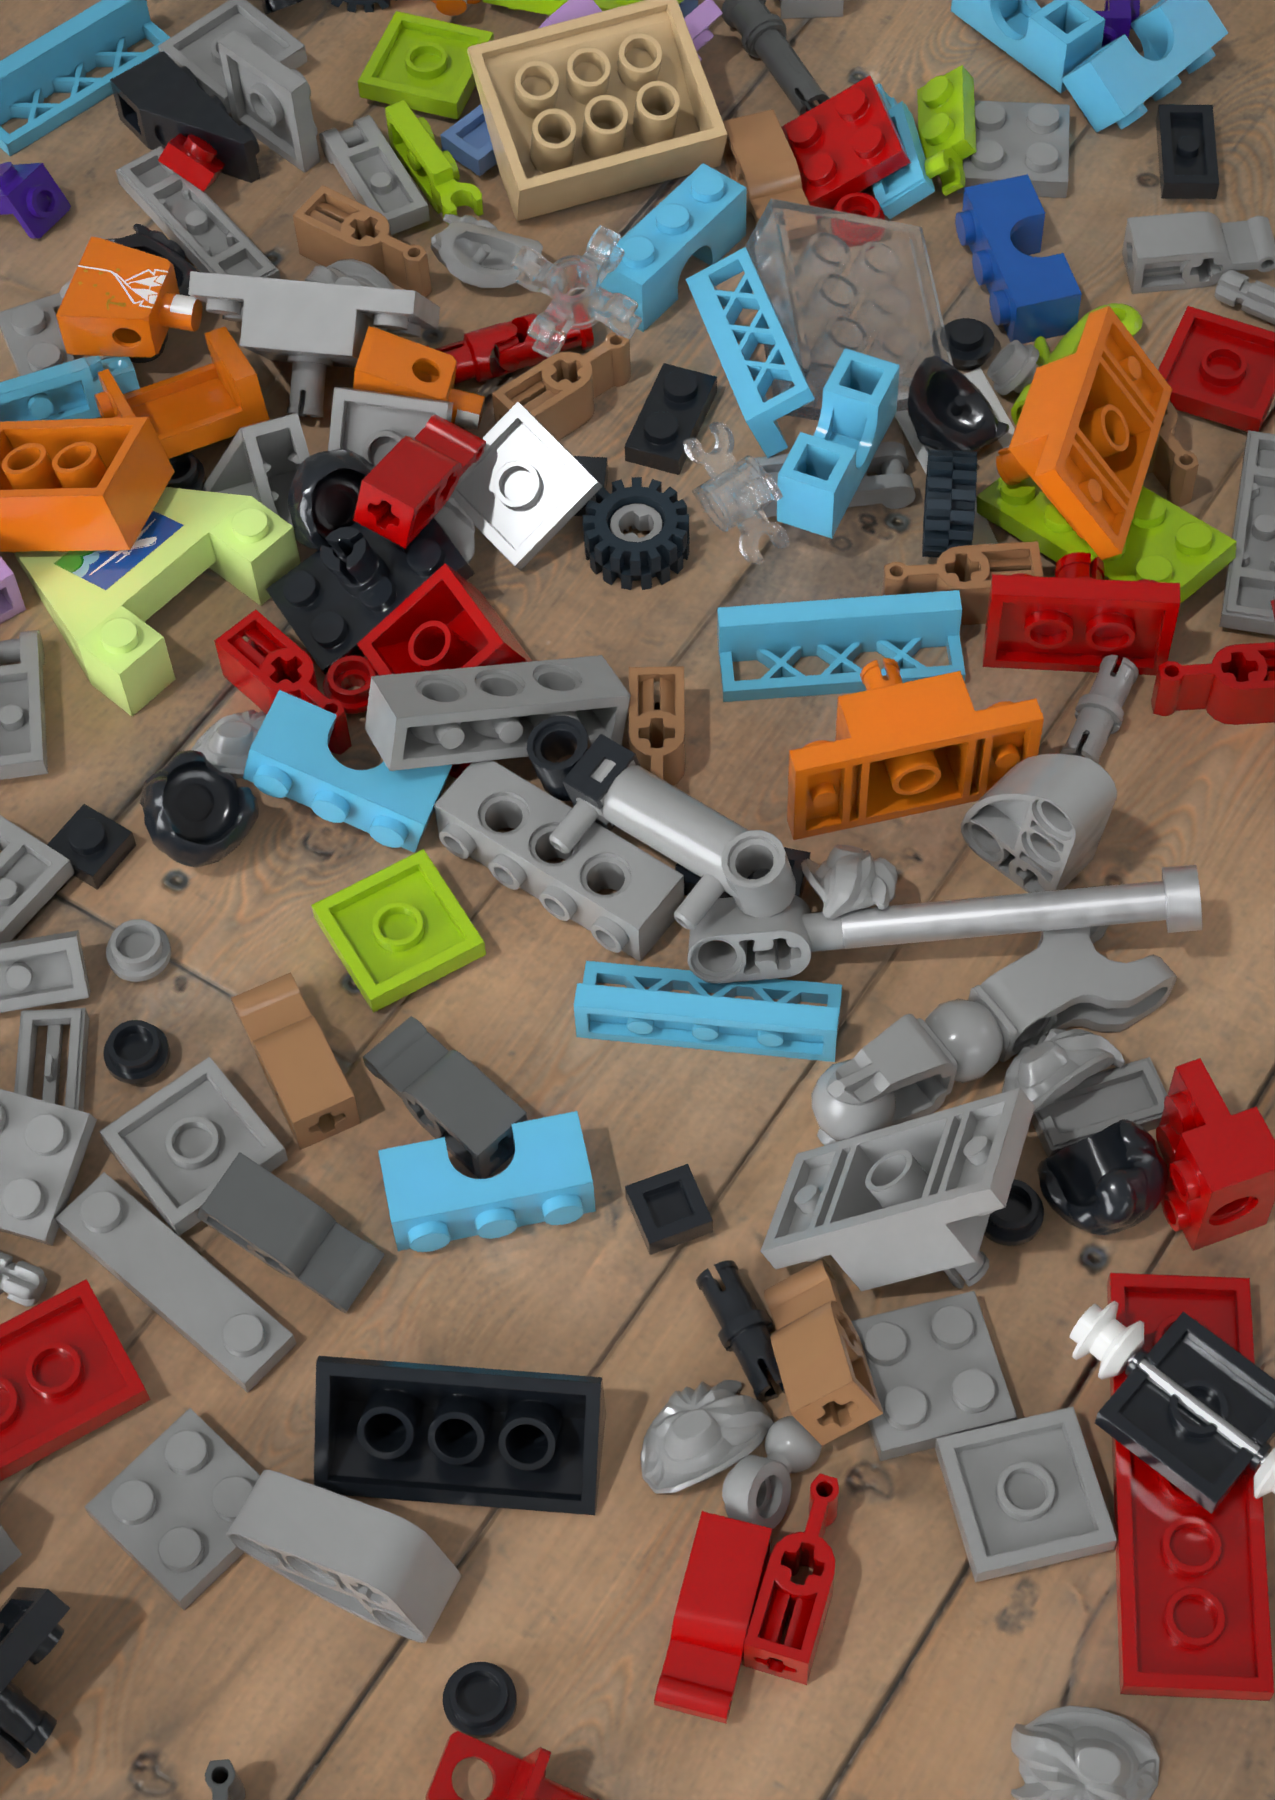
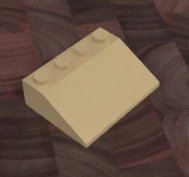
(596, 106)

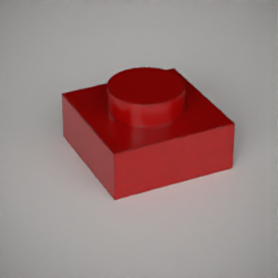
(192, 160)

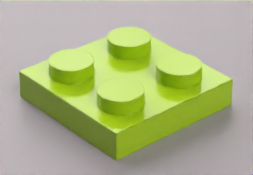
(423, 64)
(398, 930)

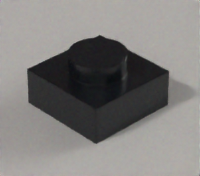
(93, 845)
(669, 1209)

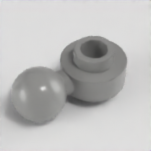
(761, 1486)

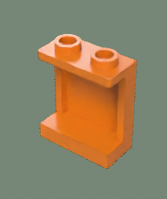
(194, 405)

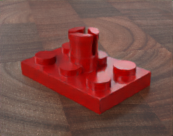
(1078, 619)

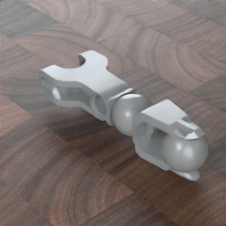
(918, 1060)

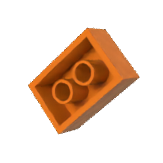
(78, 483)

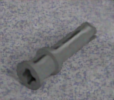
(765, 38)

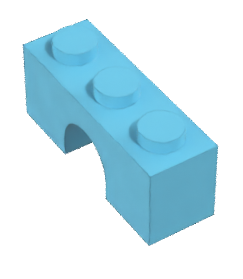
(1043, 39)
(1118, 79)
(696, 219)
(828, 467)
(295, 762)
(438, 1204)

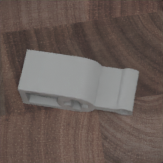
(1193, 250)

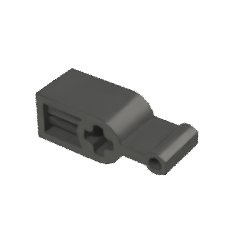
(448, 1096)
(289, 1232)

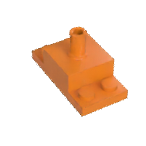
(1091, 432)
(906, 752)

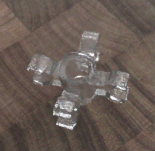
(571, 274)
(736, 493)

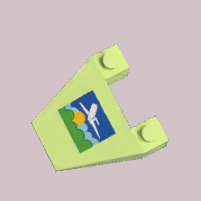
(108, 595)

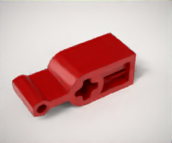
(416, 480)
(273, 664)
(1232, 689)
(804, 1603)
(713, 1616)

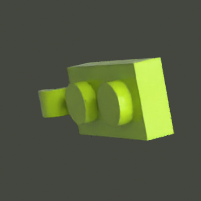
(947, 126)
(428, 166)

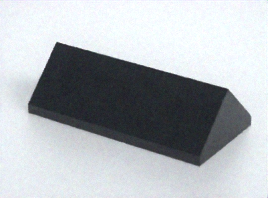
(458, 1434)

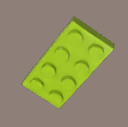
(1160, 545)

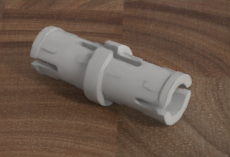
(1101, 710)

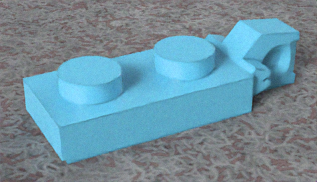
(910, 182)
(63, 390)

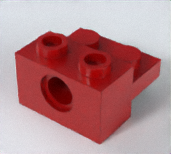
(1217, 1161)

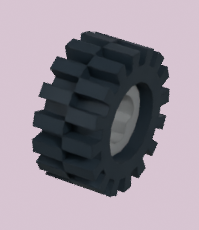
(949, 501)
(627, 554)

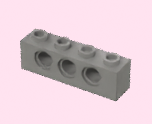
(488, 709)
(495, 798)

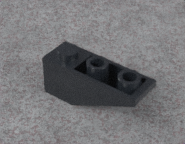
(165, 100)

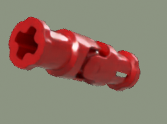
(510, 347)

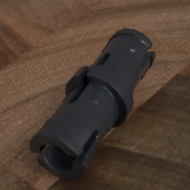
(743, 1327)

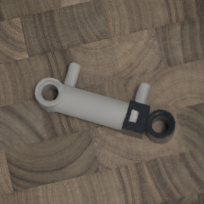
(614, 791)

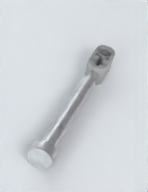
(784, 942)

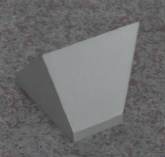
(262, 463)

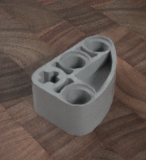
(1042, 820)
(347, 1553)

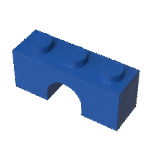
(1027, 293)

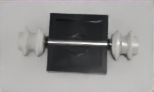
(1187, 1404)

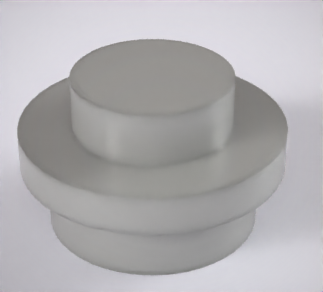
(1013, 367)
(138, 950)

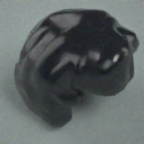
(325, 494)
(196, 810)
(1106, 1179)

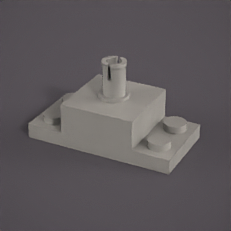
(310, 323)
(904, 1195)

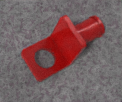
(511, 1776)

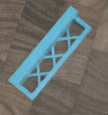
(60, 65)
(737, 343)
(837, 634)
(706, 1020)

